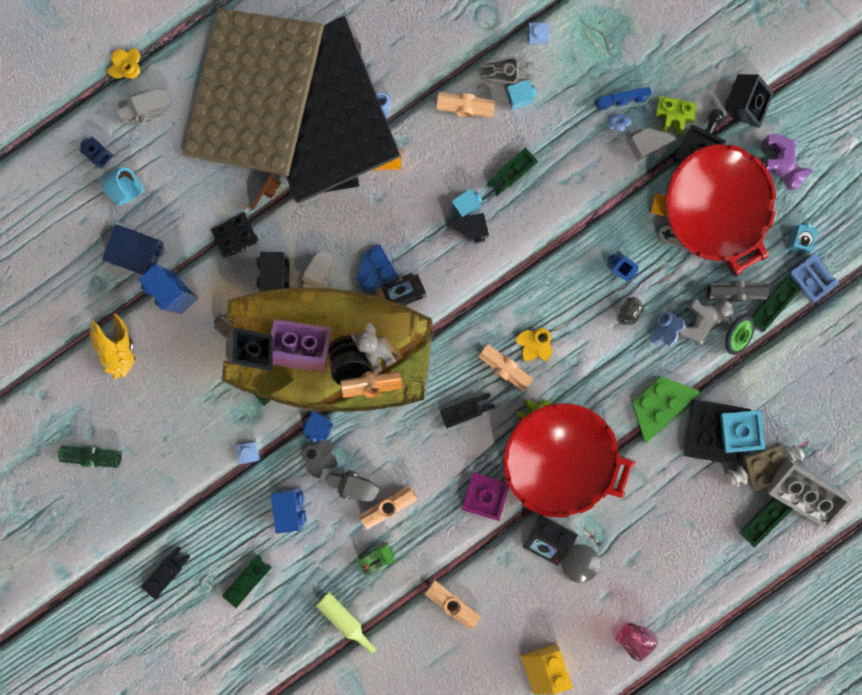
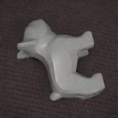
(706, 318)
(376, 348)

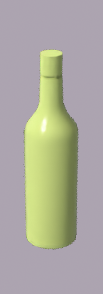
(343, 620)

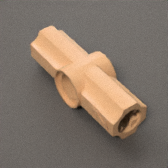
(465, 105)
(505, 368)
(371, 384)
(377, 513)
(462, 612)

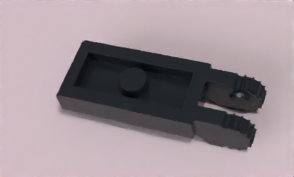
(464, 411)
(164, 574)

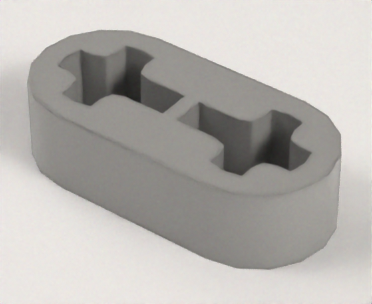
(670, 240)

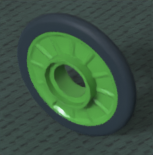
(739, 334)

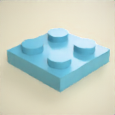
(742, 431)

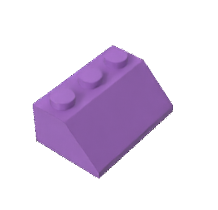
(301, 345)

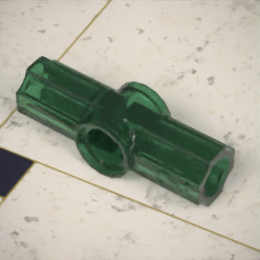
(89, 456)

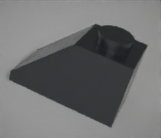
(470, 228)

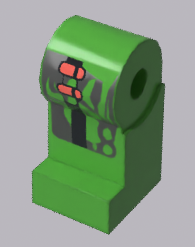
(376, 558)

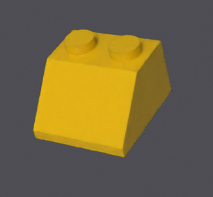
(546, 670)

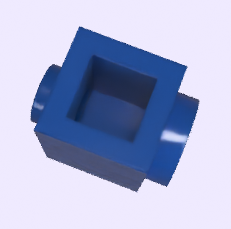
(622, 266)
(317, 426)

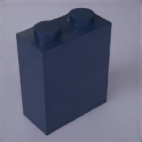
(132, 250)

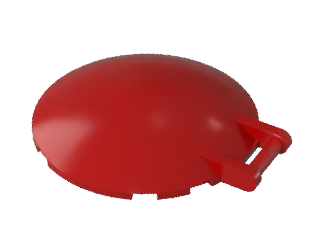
(722, 205)
(563, 460)

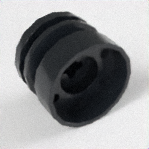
(347, 360)

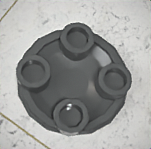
(581, 563)

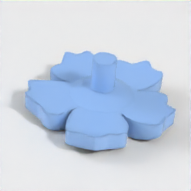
(619, 122)

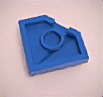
(375, 270)

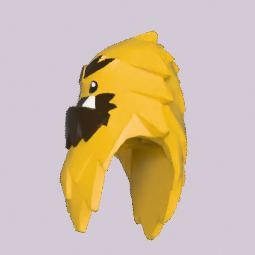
(116, 355)

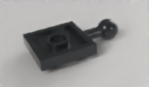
(698, 138)

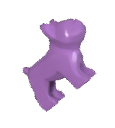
(784, 162)

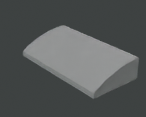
(808, 493)

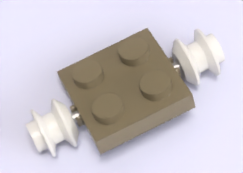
(763, 465)

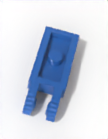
(623, 98)

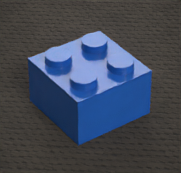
(288, 510)

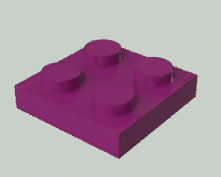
(485, 496)

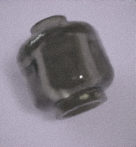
(629, 311)

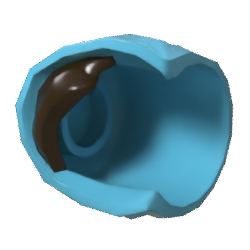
(121, 185)

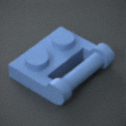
(808, 280)

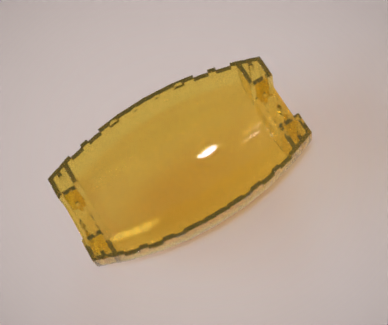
(346, 314)

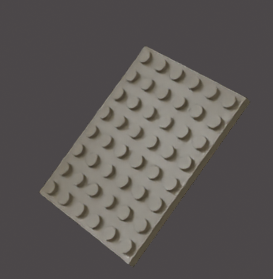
(253, 91)

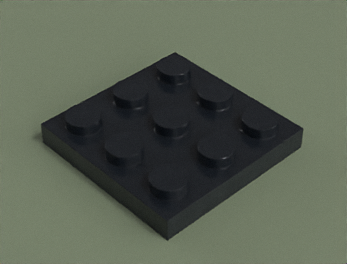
(705, 433)

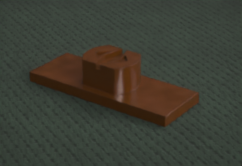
(268, 190)

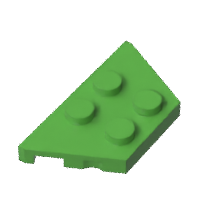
(660, 404)

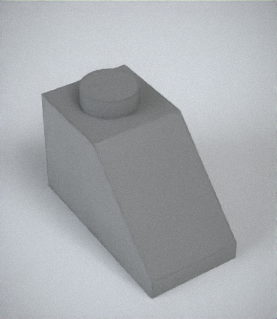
(648, 142)

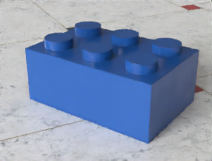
(167, 289)

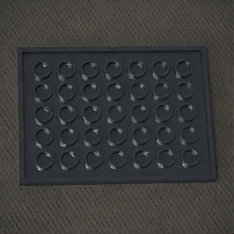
(342, 119)

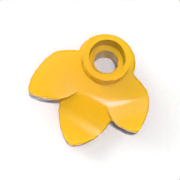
(125, 64)
(533, 346)

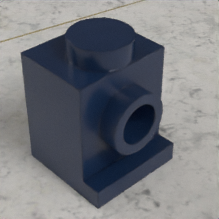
(99, 156)

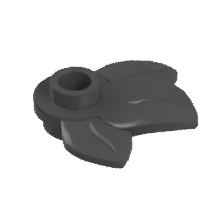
(322, 459)

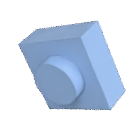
(538, 33)
(248, 452)

